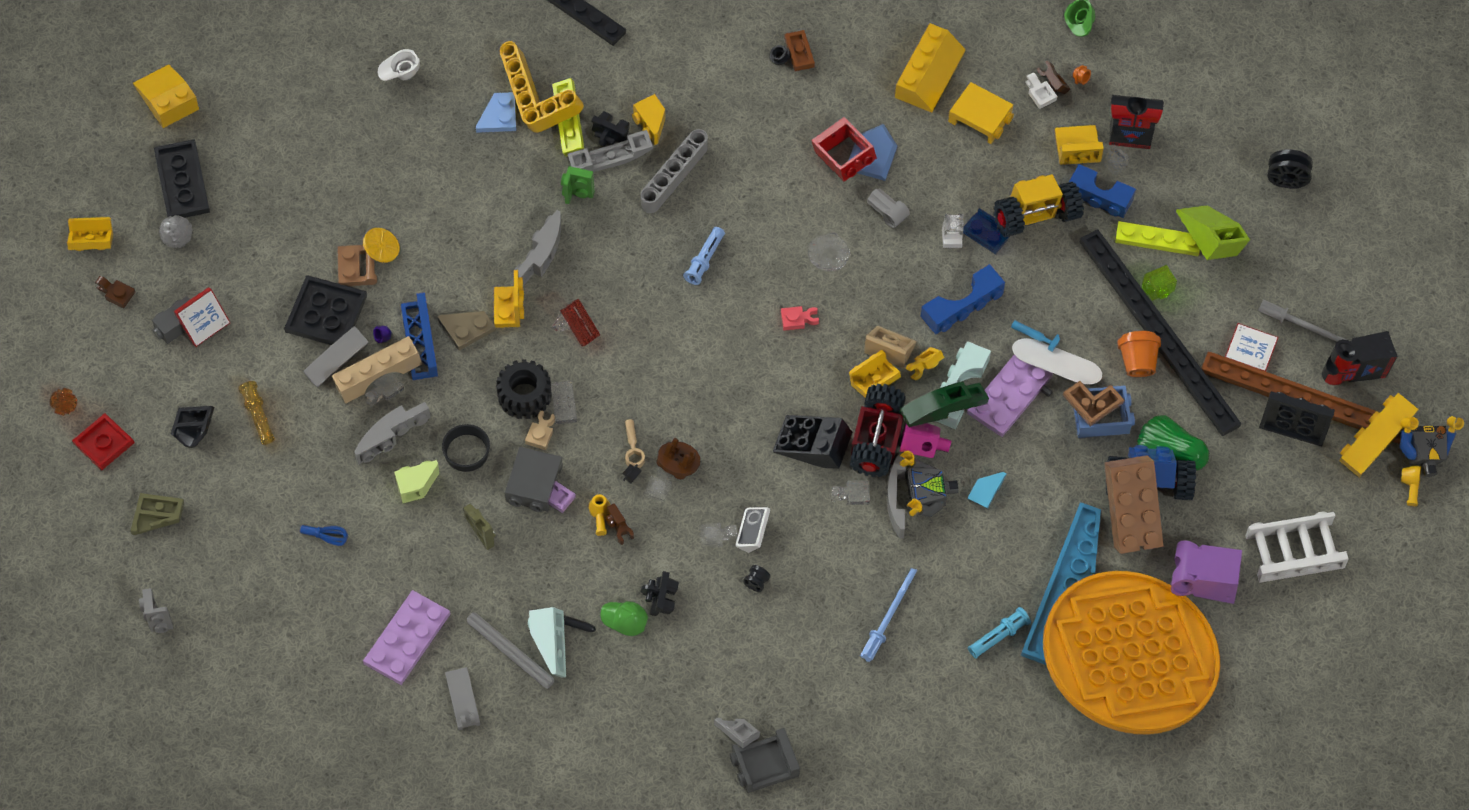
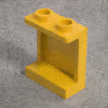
(982, 111)

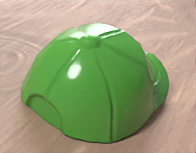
(1080, 17)
(624, 617)

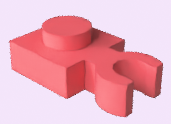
(795, 318)

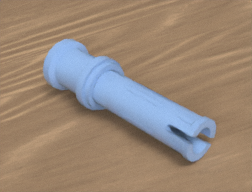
(701, 262)

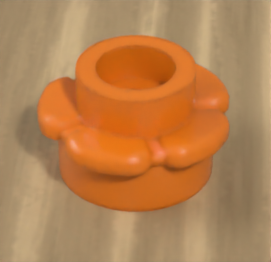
(1081, 75)

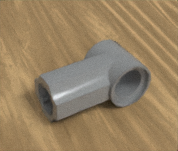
(891, 211)

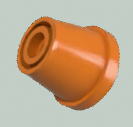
(1140, 352)

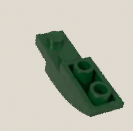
(941, 402)

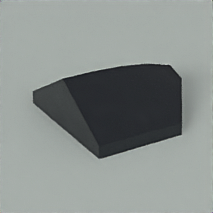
(192, 424)

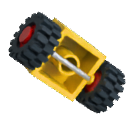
(1035, 202)

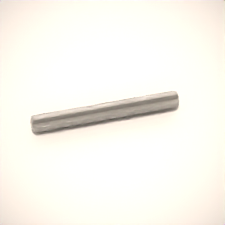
(510, 650)

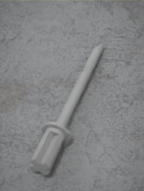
(1281, 313)

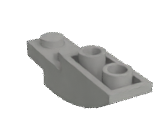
(544, 248)
(382, 434)

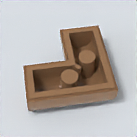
(1092, 407)

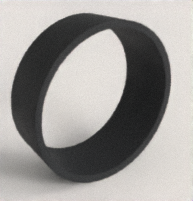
(460, 430)

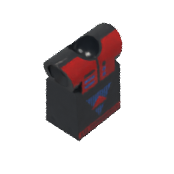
(1134, 121)
(1360, 359)

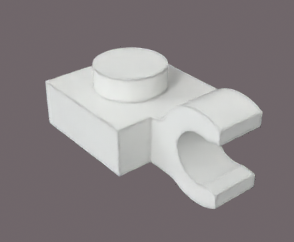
(1041, 93)

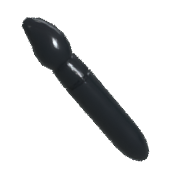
(575, 623)

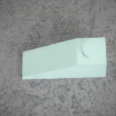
(548, 633)

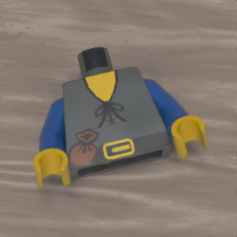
(1427, 444)

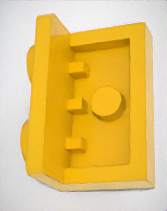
(90, 233)
(873, 371)

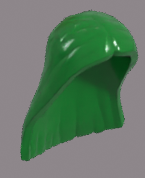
(1167, 433)

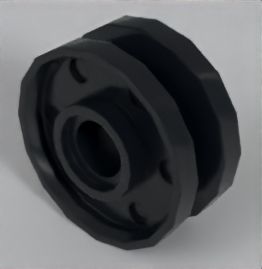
(1290, 169)

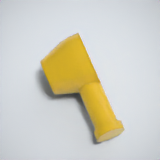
(1411, 477)
(599, 511)

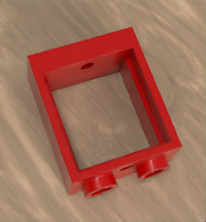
(841, 131)

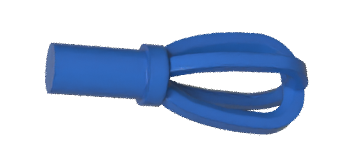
(318, 532)

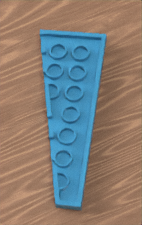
(1074, 563)

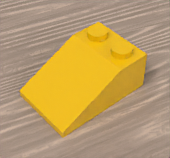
(167, 95)

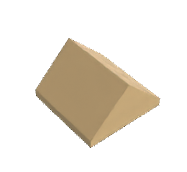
(896, 346)

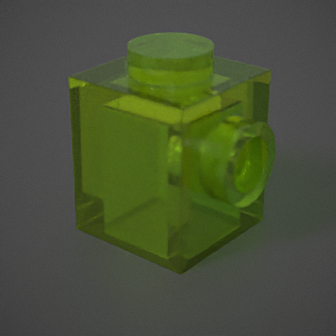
(1159, 283)

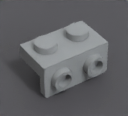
(157, 618)

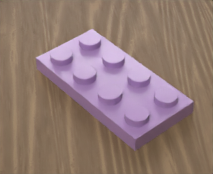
(1010, 395)
(406, 637)

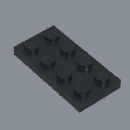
(181, 179)

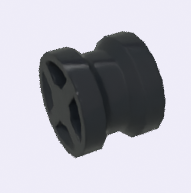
(756, 578)

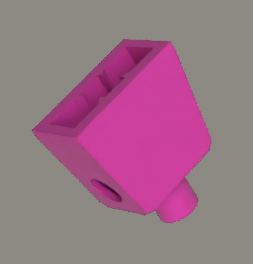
(923, 440)

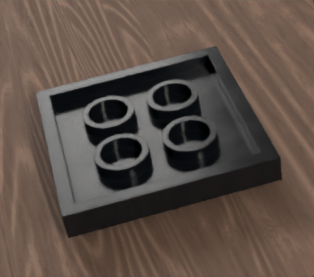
(324, 310)
(1296, 418)

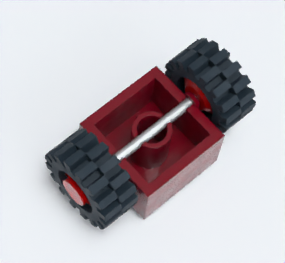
(878, 431)

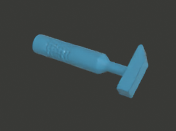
(1036, 334)

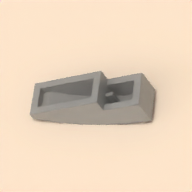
(336, 356)

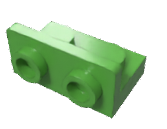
(577, 182)

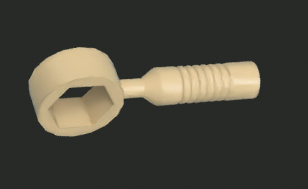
(631, 435)

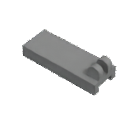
(462, 698)

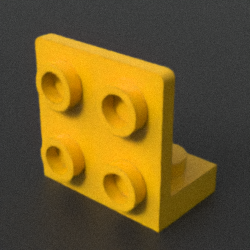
(1078, 145)
(509, 304)

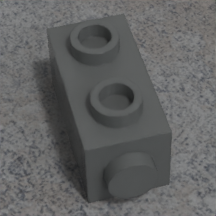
(166, 323)

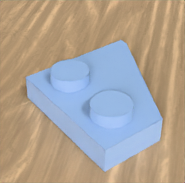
(499, 114)

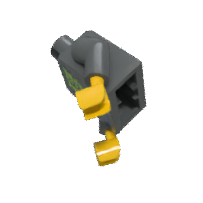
(926, 486)

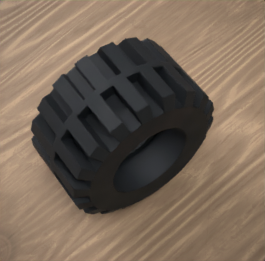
(523, 374)

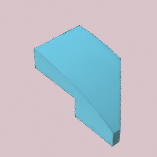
(986, 488)

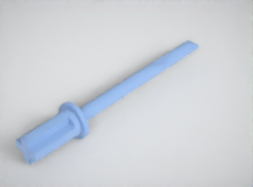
(877, 637)

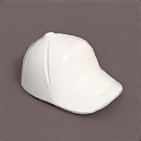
(400, 65)

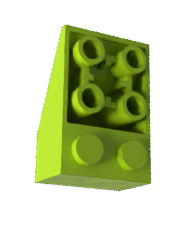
(1213, 232)

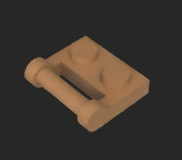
(350, 266)

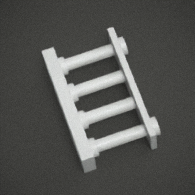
(1291, 567)

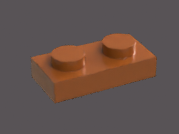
(799, 50)

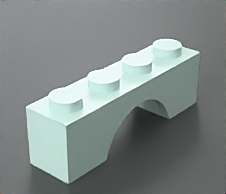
(970, 364)

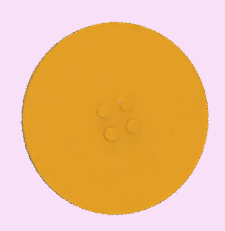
(1131, 652)

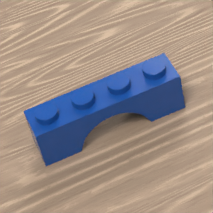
(943, 313)

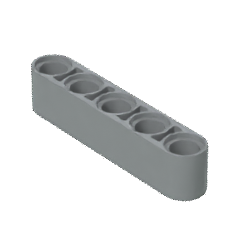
(677, 163)

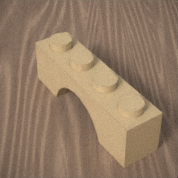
(356, 378)

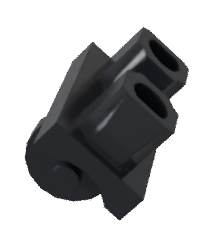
(607, 131)
(658, 592)

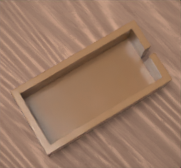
(1134, 504)

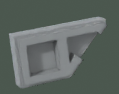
(738, 730)

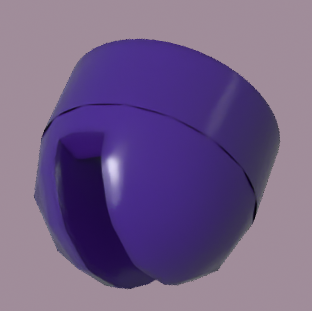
(382, 334)

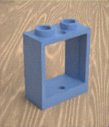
(1107, 429)

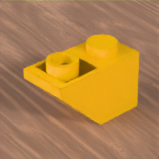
(650, 116)

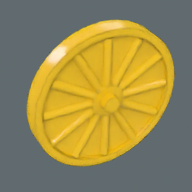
(381, 245)

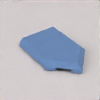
(884, 148)

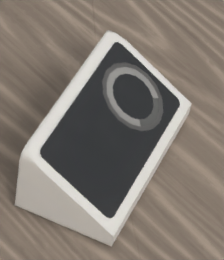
(752, 528)

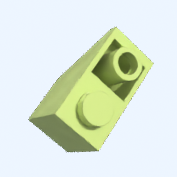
(416, 480)

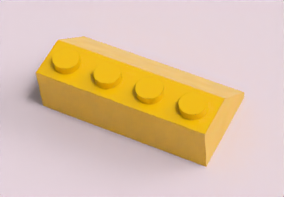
(929, 68)

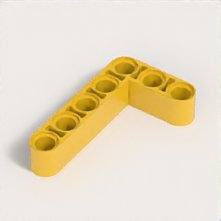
(535, 109)

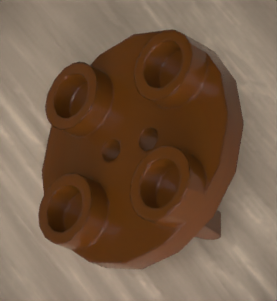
(678, 459)

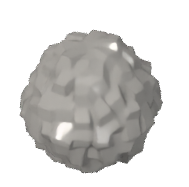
(175, 231)

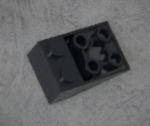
(814, 440)

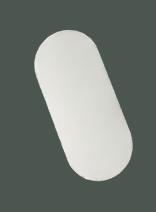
(1057, 362)

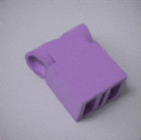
(1206, 571)

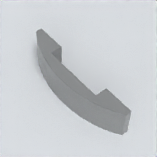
(612, 155)
(896, 516)

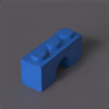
(1115, 200)

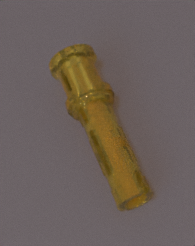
(254, 404)

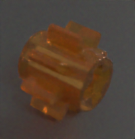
(63, 401)

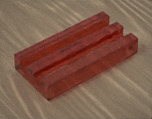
(577, 324)

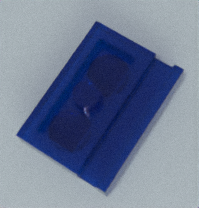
(984, 231)

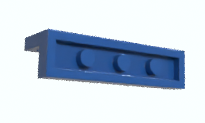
(426, 334)

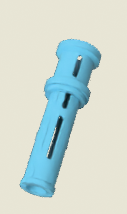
(1009, 628)

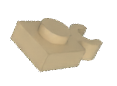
(540, 434)

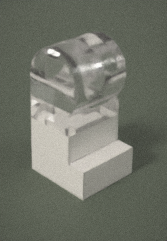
(952, 231)

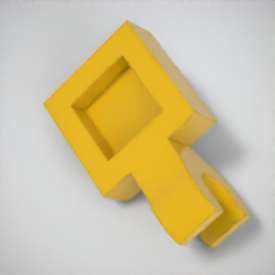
(926, 360)

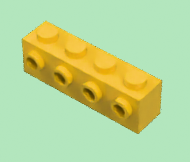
(1377, 435)

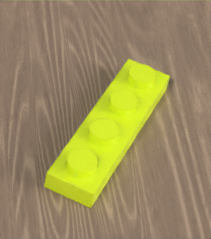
(570, 129)
(1156, 238)

